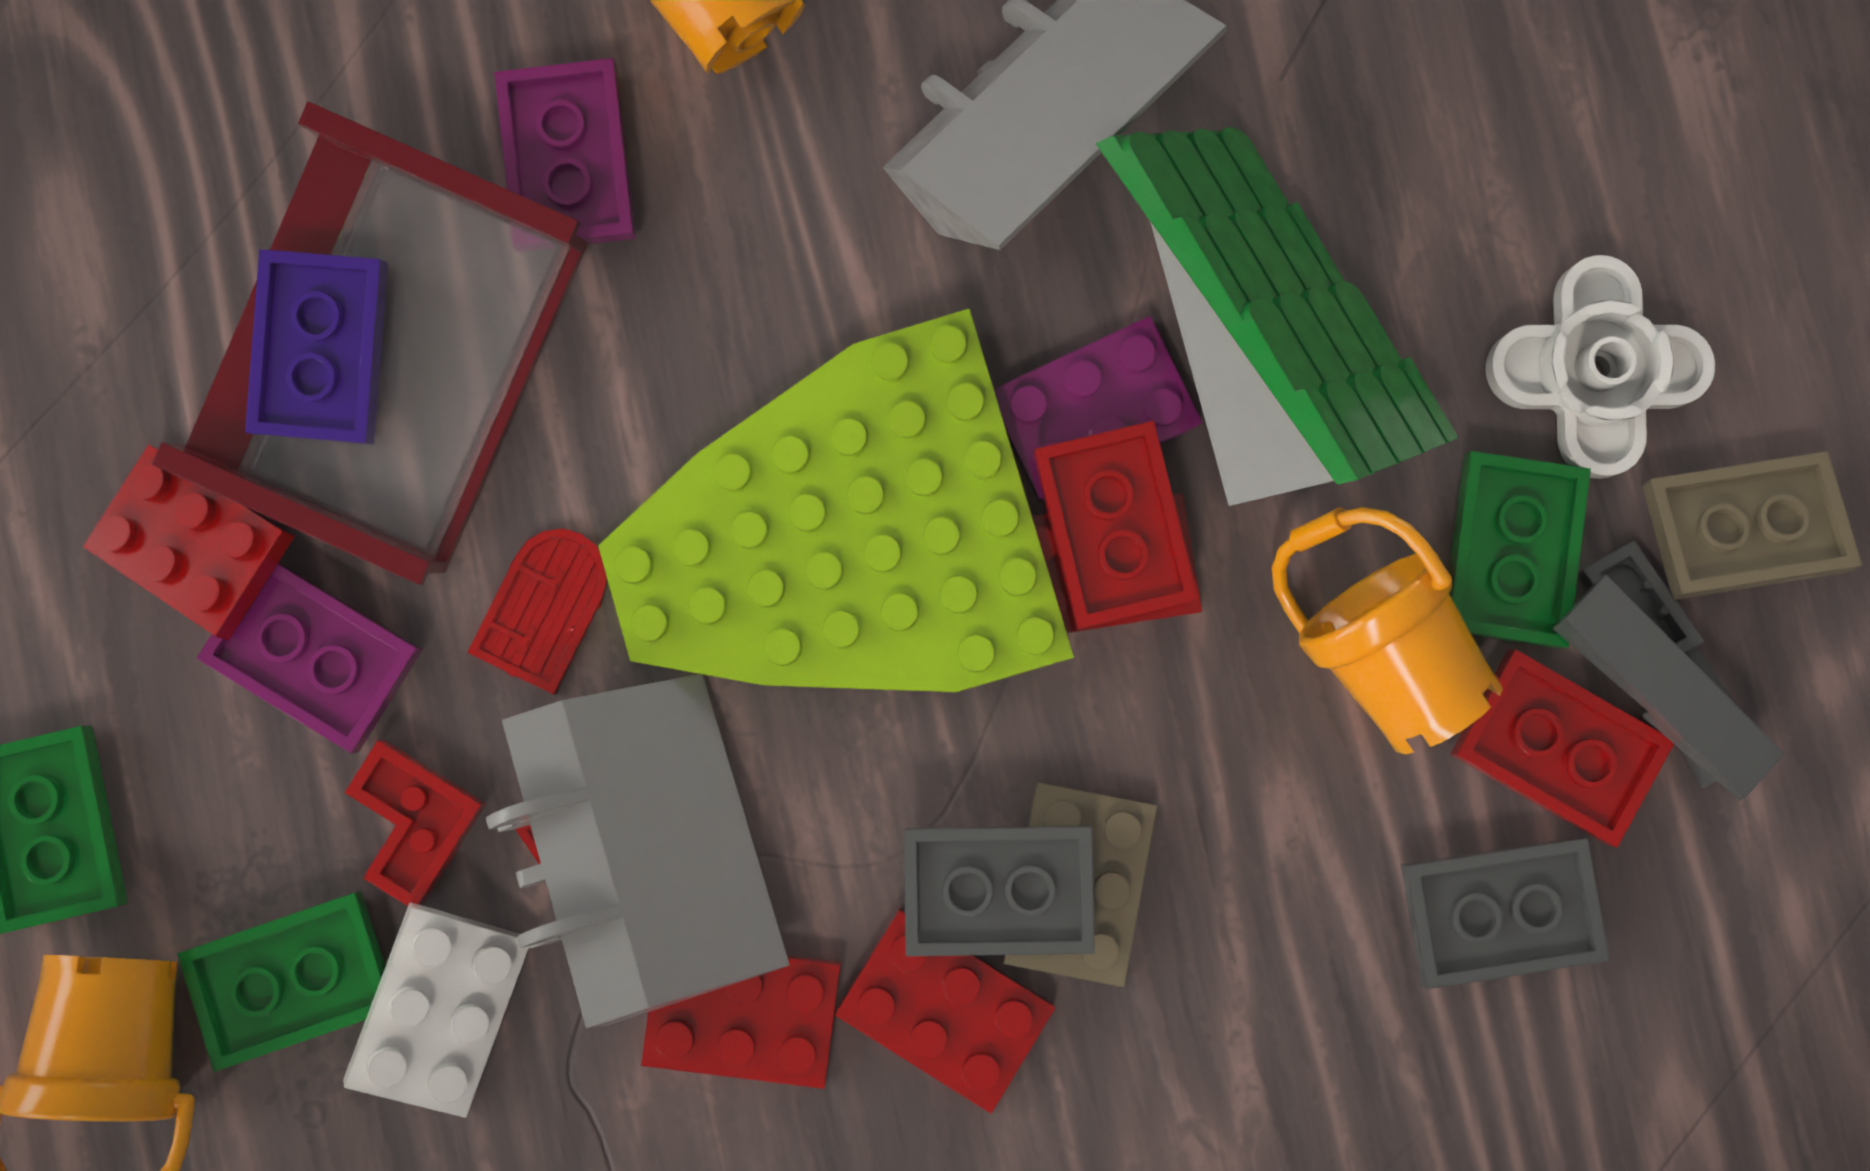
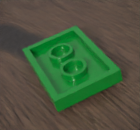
(1517, 546)
(55, 831)
(284, 980)

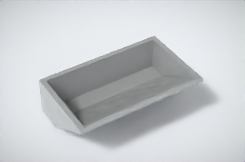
(1041, 108)
(640, 848)

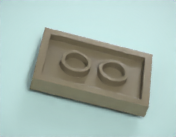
(1751, 525)
(1120, 857)

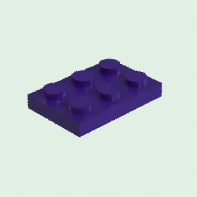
(316, 346)

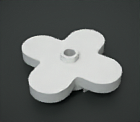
(1642, 366)

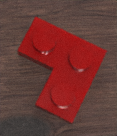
(428, 815)

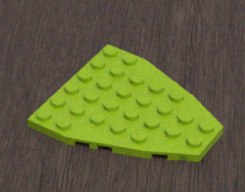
(848, 534)

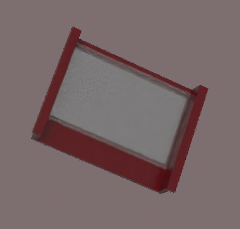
(463, 326)

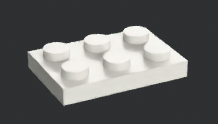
(436, 1011)

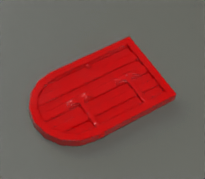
(543, 608)

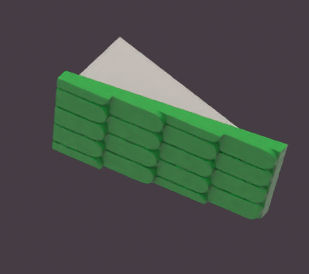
(1276, 339)

